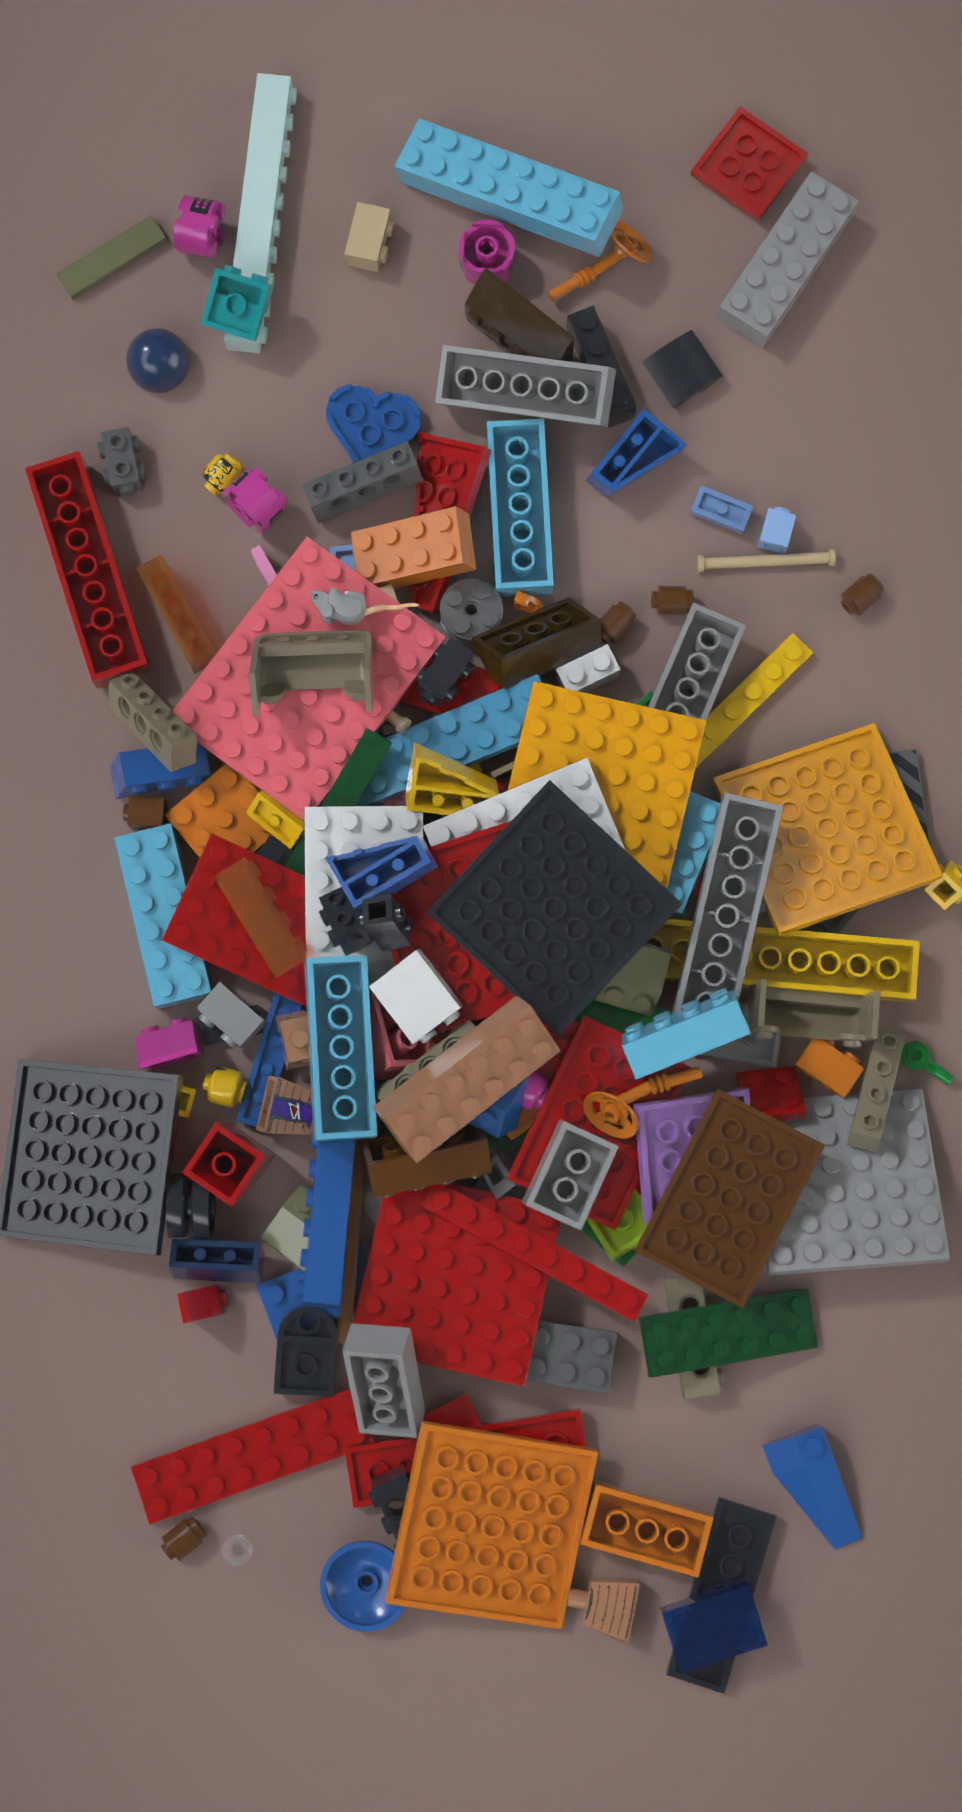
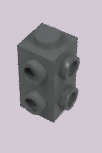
(123, 470)

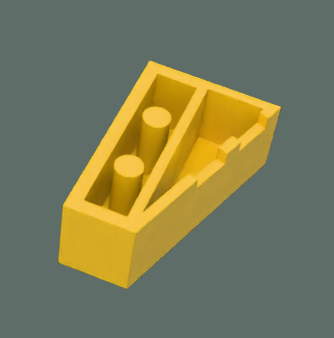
(444, 785)

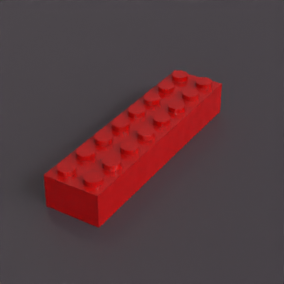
(87, 568)

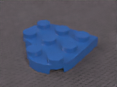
(370, 422)

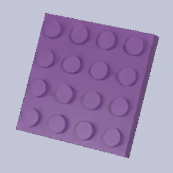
(664, 1136)

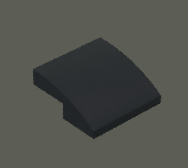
(682, 368)

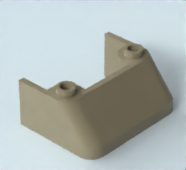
(311, 662)
(813, 1014)

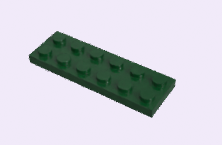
(727, 1332)

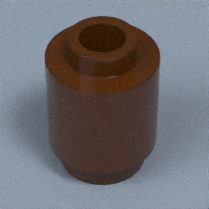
(861, 594)
(672, 600)
(616, 622)
(183, 1539)

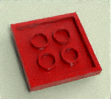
(749, 163)

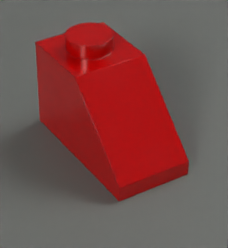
(202, 1303)

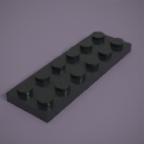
(732, 1554)

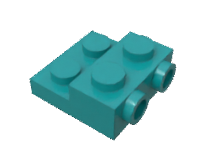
(237, 302)

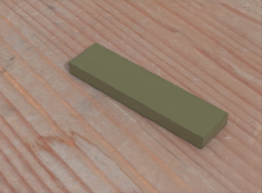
(111, 257)

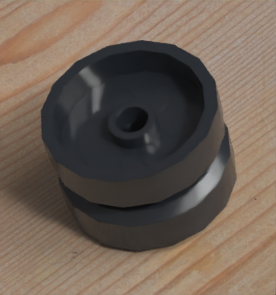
(189, 1206)

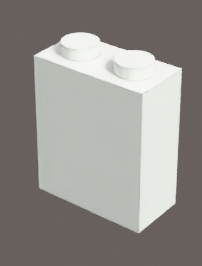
(417, 997)

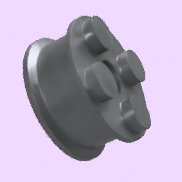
(466, 596)

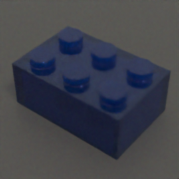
(713, 1626)

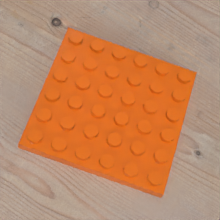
(491, 1525)

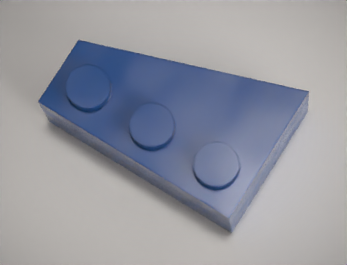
(636, 453)
(142, 773)
(381, 868)

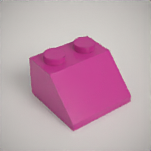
(168, 1045)

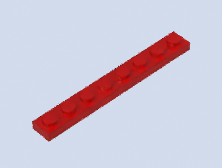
(535, 1251)

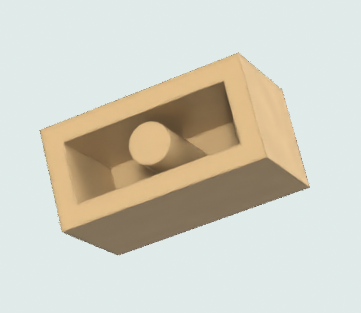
(368, 237)

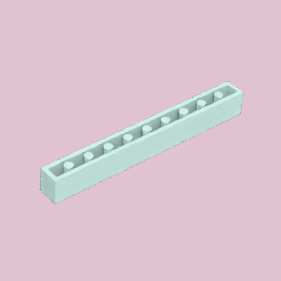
(262, 188)

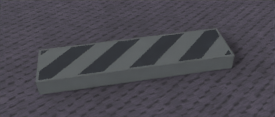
(908, 770)

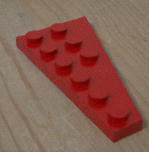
(451, 478)

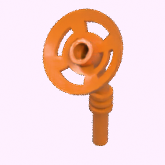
(624, 247)
(616, 1109)

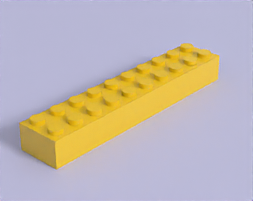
(814, 961)

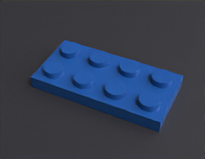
(281, 1293)

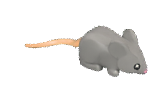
(347, 607)

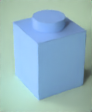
(776, 530)

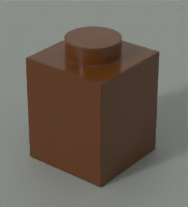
(145, 812)

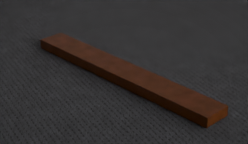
(346, 1306)

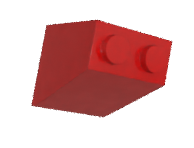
(228, 1162)

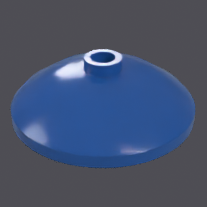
(351, 1599)

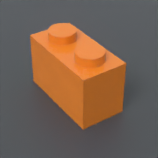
(829, 1066)

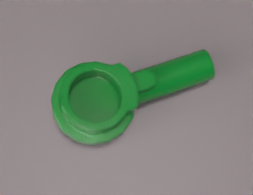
(917, 1056)

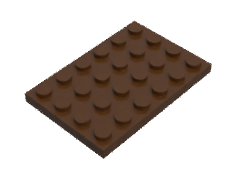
(729, 1198)

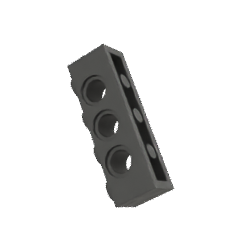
(362, 482)

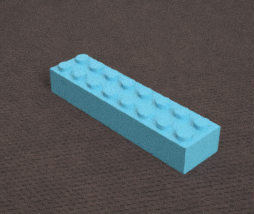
(509, 187)

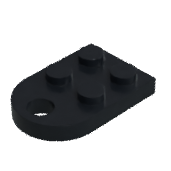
(305, 1354)

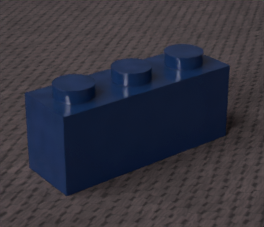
(217, 1260)

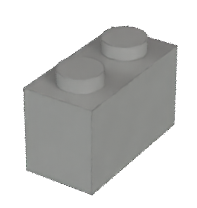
(230, 1015)

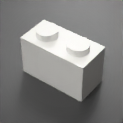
(589, 671)

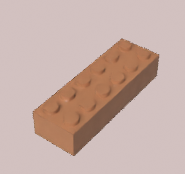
(466, 1078)

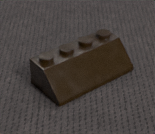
(516, 321)
(538, 642)

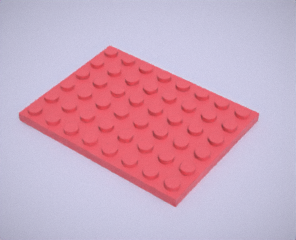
(308, 735)

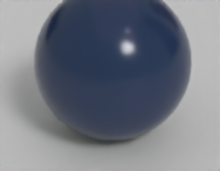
(157, 360)

